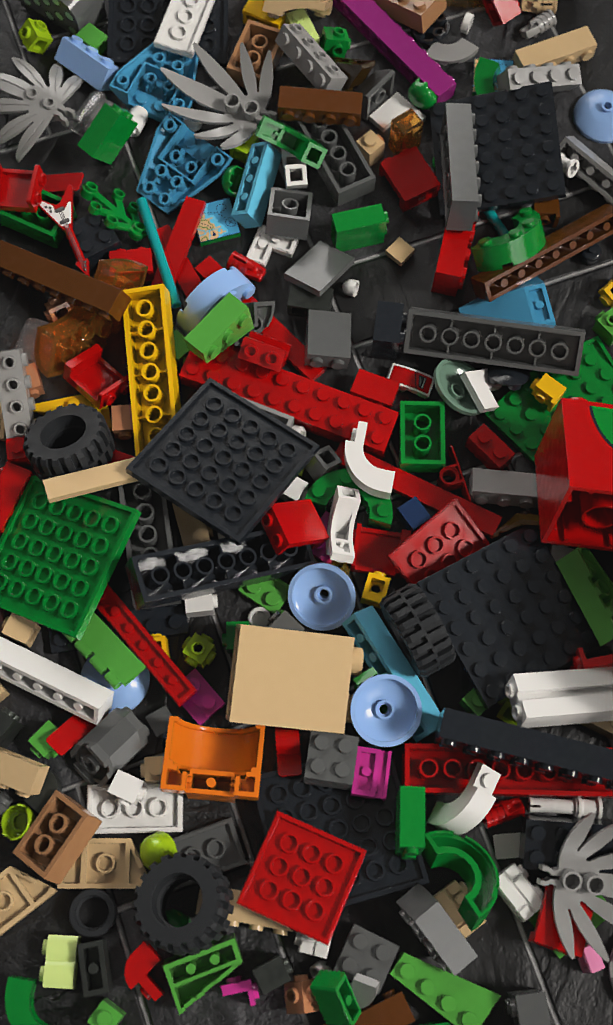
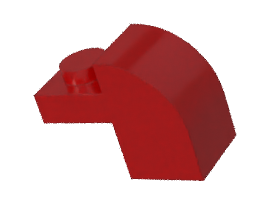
(138, 969)

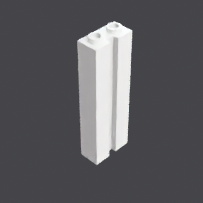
(561, 697)

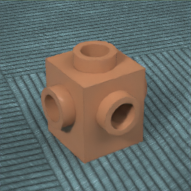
(54, 305)
(299, 995)

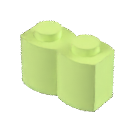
(60, 962)

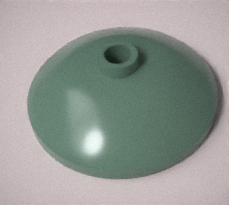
(451, 387)

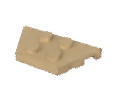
(106, 865)
(20, 896)

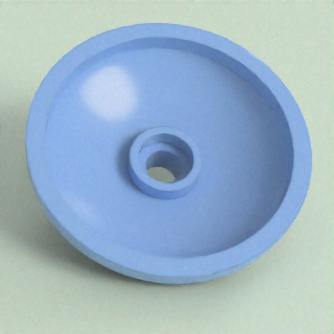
(593, 118)
(311, 606)
(124, 696)
(402, 712)

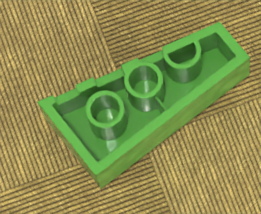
(591, 590)
(448, 994)

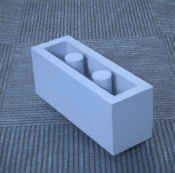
(86, 62)

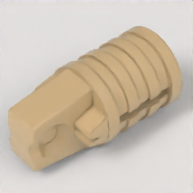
(534, 6)

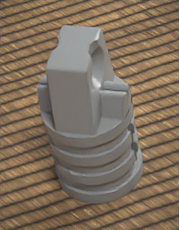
(539, 24)

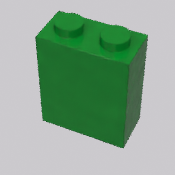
(108, 133)
(359, 227)
(410, 822)

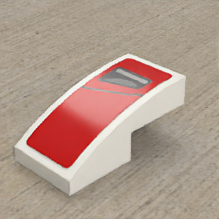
(411, 380)

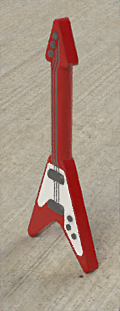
(62, 216)

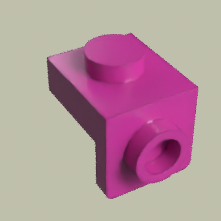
(236, 985)

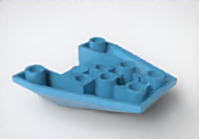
(144, 84)
(179, 165)
(524, 303)

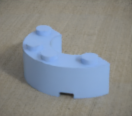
(210, 293)

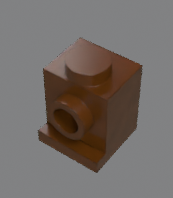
(548, 211)

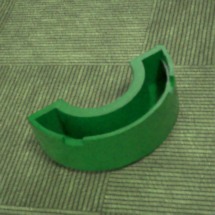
(513, 247)
(323, 490)
(474, 867)

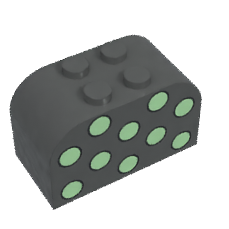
(69, 14)

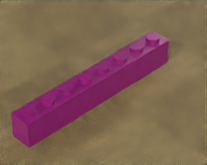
(396, 46)

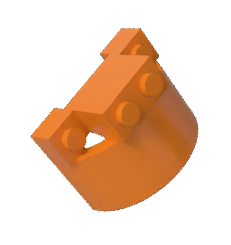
(214, 761)

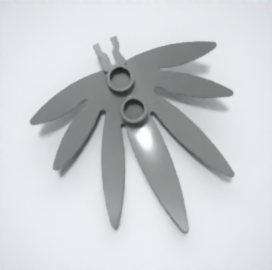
(40, 101)
(235, 108)
(581, 881)

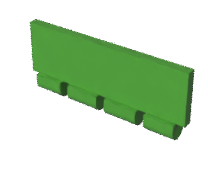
(109, 653)

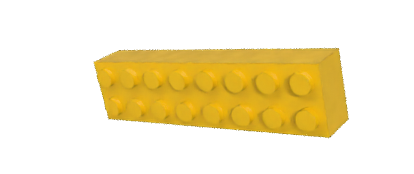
(150, 361)

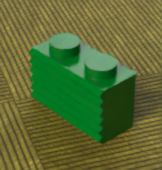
(335, 998)

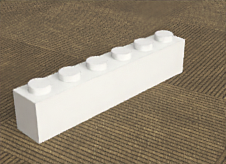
(54, 682)

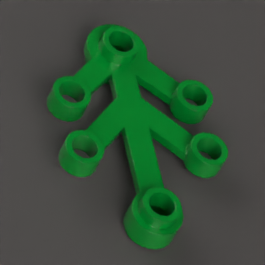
(114, 213)

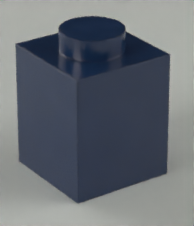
(412, 514)

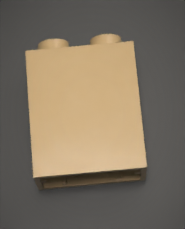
(292, 678)

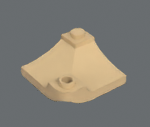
(279, 7)

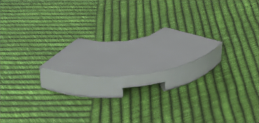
(452, 53)
(364, 989)

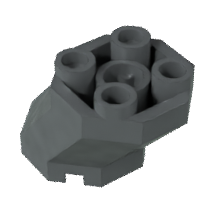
(109, 746)

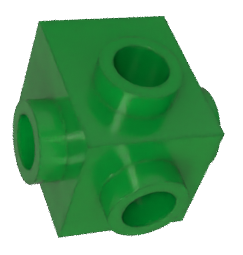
(335, 41)

